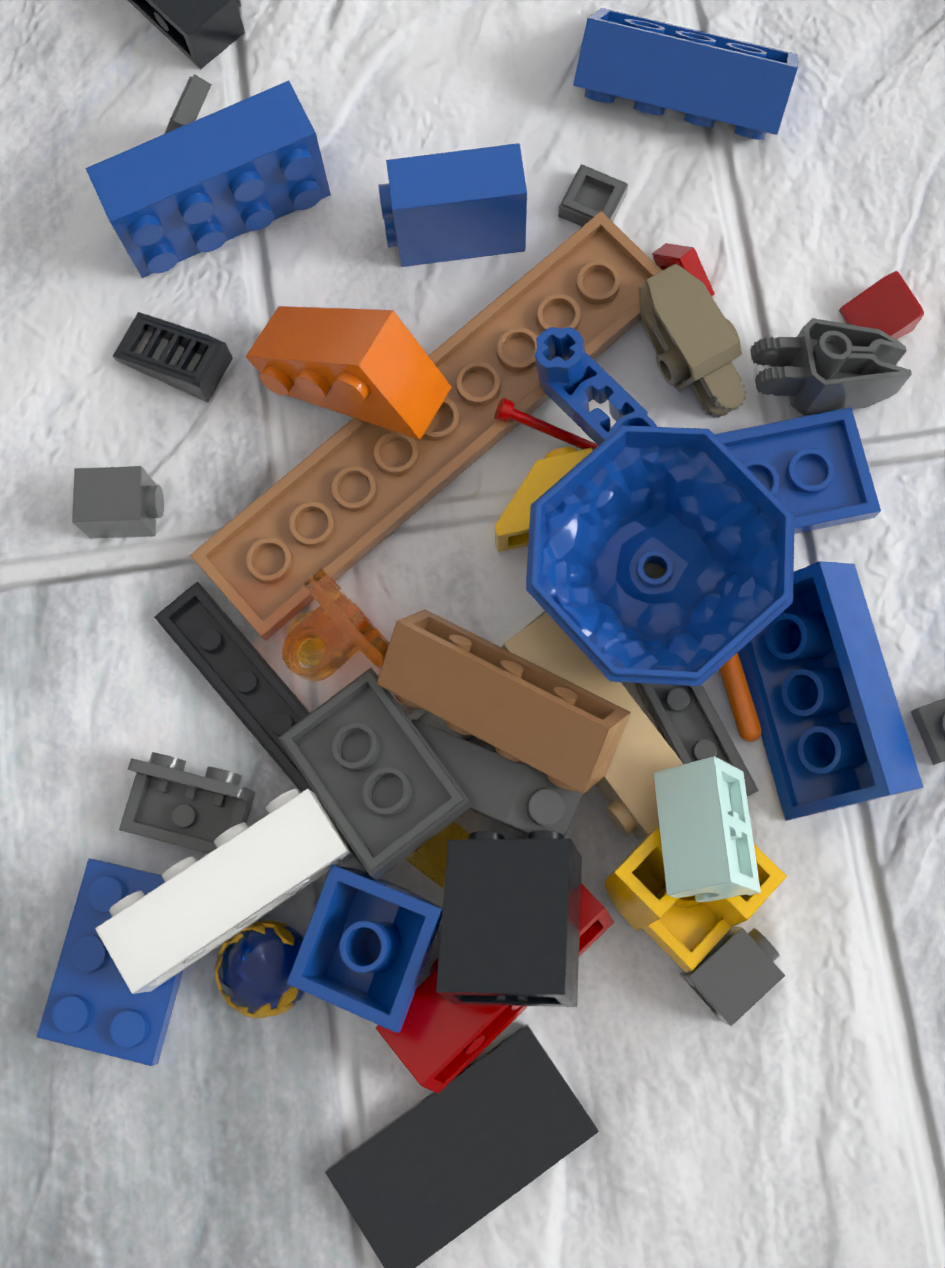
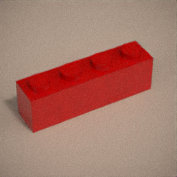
(446, 1037)

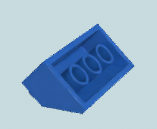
(685, 72)
(827, 698)

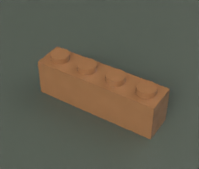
(503, 700)

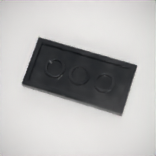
(461, 1151)

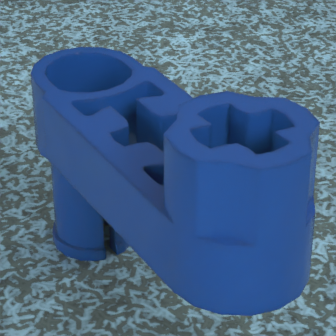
(576, 379)

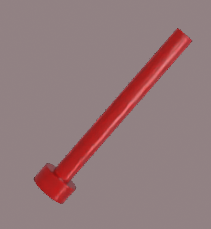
(506, 411)

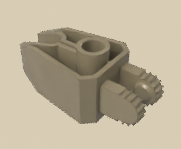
(692, 339)

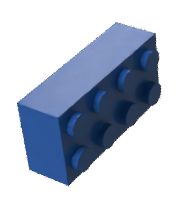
(212, 179)

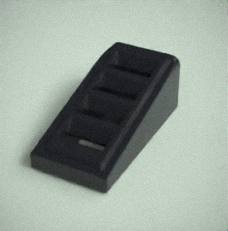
(198, 383)

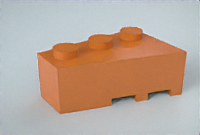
(351, 364)

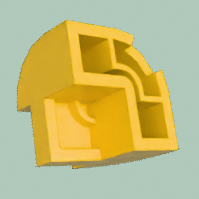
(681, 925)

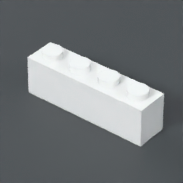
(224, 891)

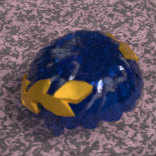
(256, 967)

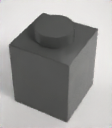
(116, 502)
(735, 974)

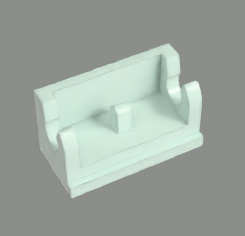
(706, 831)

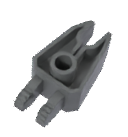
(830, 367)

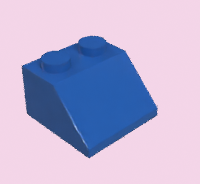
(366, 946)

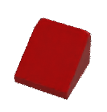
(885, 306)

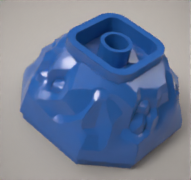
(669, 503)

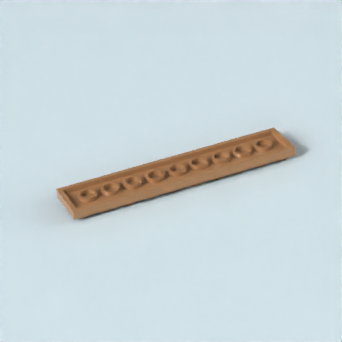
(375, 479)

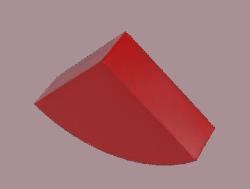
(684, 257)

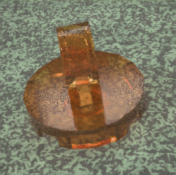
(338, 625)

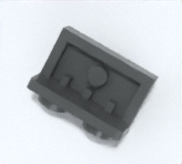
(183, 805)

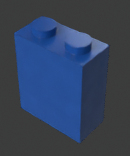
(455, 205)

